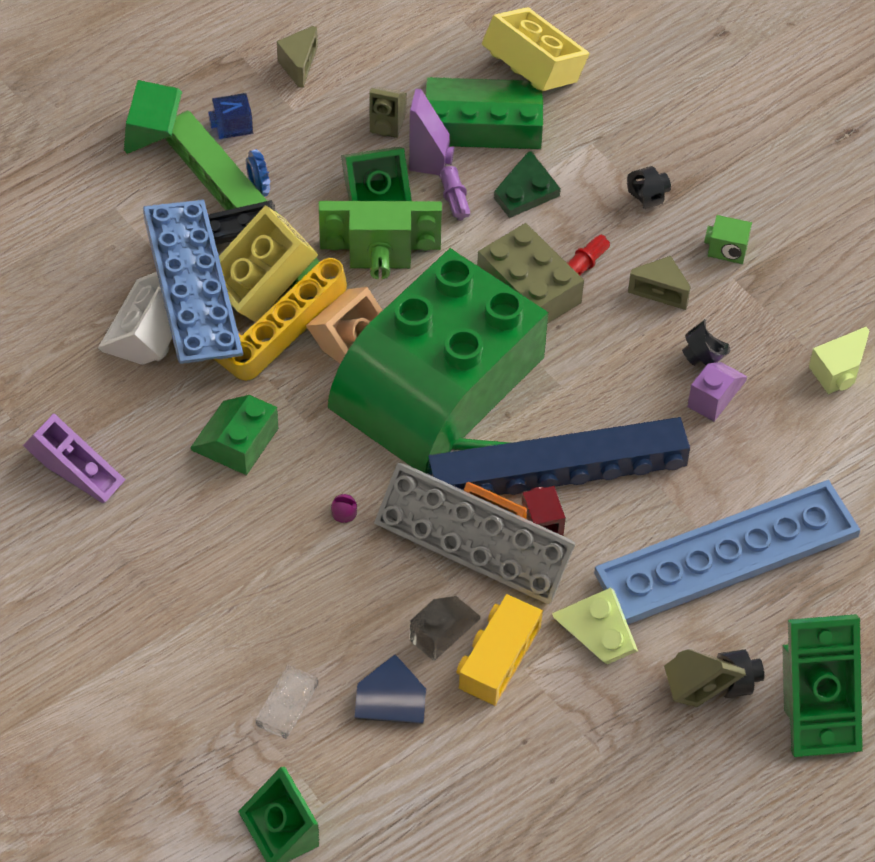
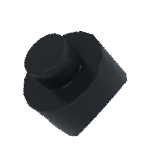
(650, 190)
(704, 346)
(753, 669)

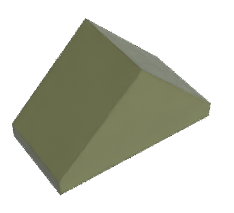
(297, 54)
(660, 282)

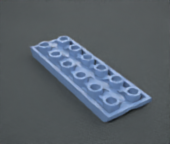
(192, 282)

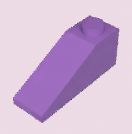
(428, 138)
(73, 459)

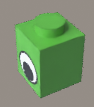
(728, 239)

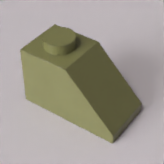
(699, 677)

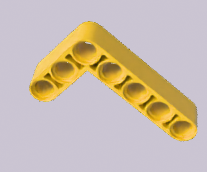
(283, 332)

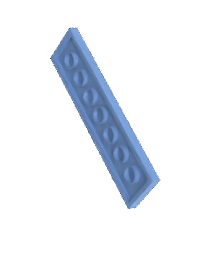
(728, 551)

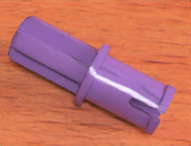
(454, 192)

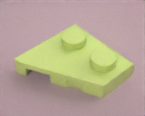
(599, 626)

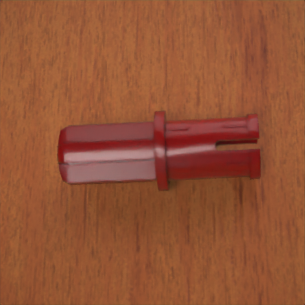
(586, 256)

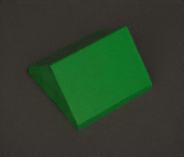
(150, 114)
(280, 819)

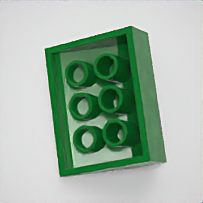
(488, 112)

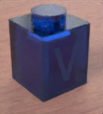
(231, 116)

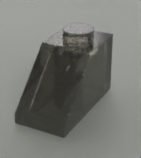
(441, 625)

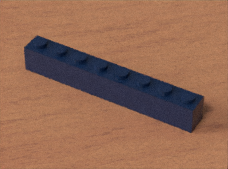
(567, 458)

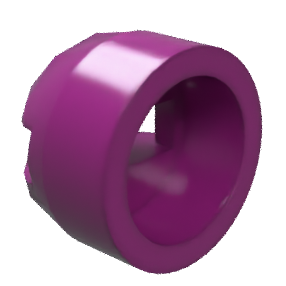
(344, 508)

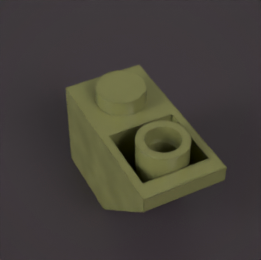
(387, 111)

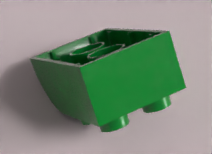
(438, 360)

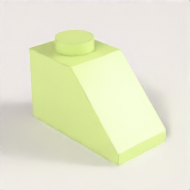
(839, 360)

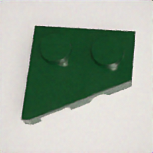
(526, 187)

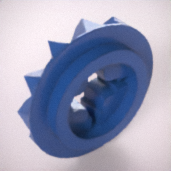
(258, 172)

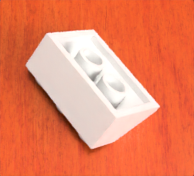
(141, 326)

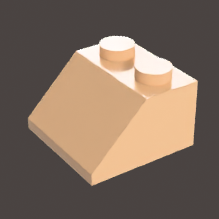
(343, 321)

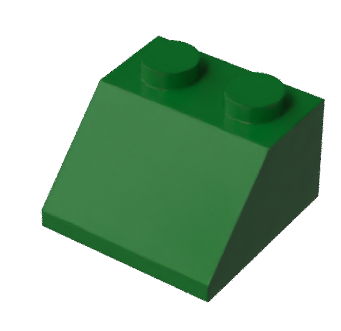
(377, 175)
(238, 432)

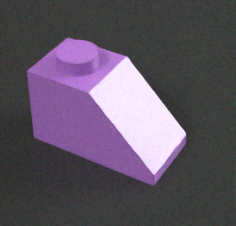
(714, 389)

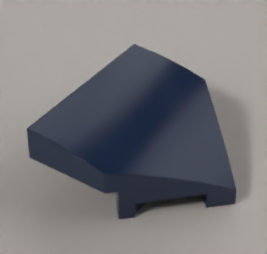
(391, 694)

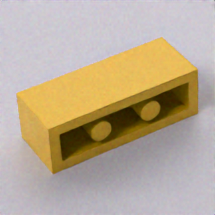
(499, 649)

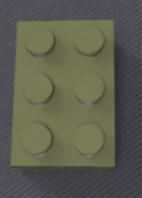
(533, 270)

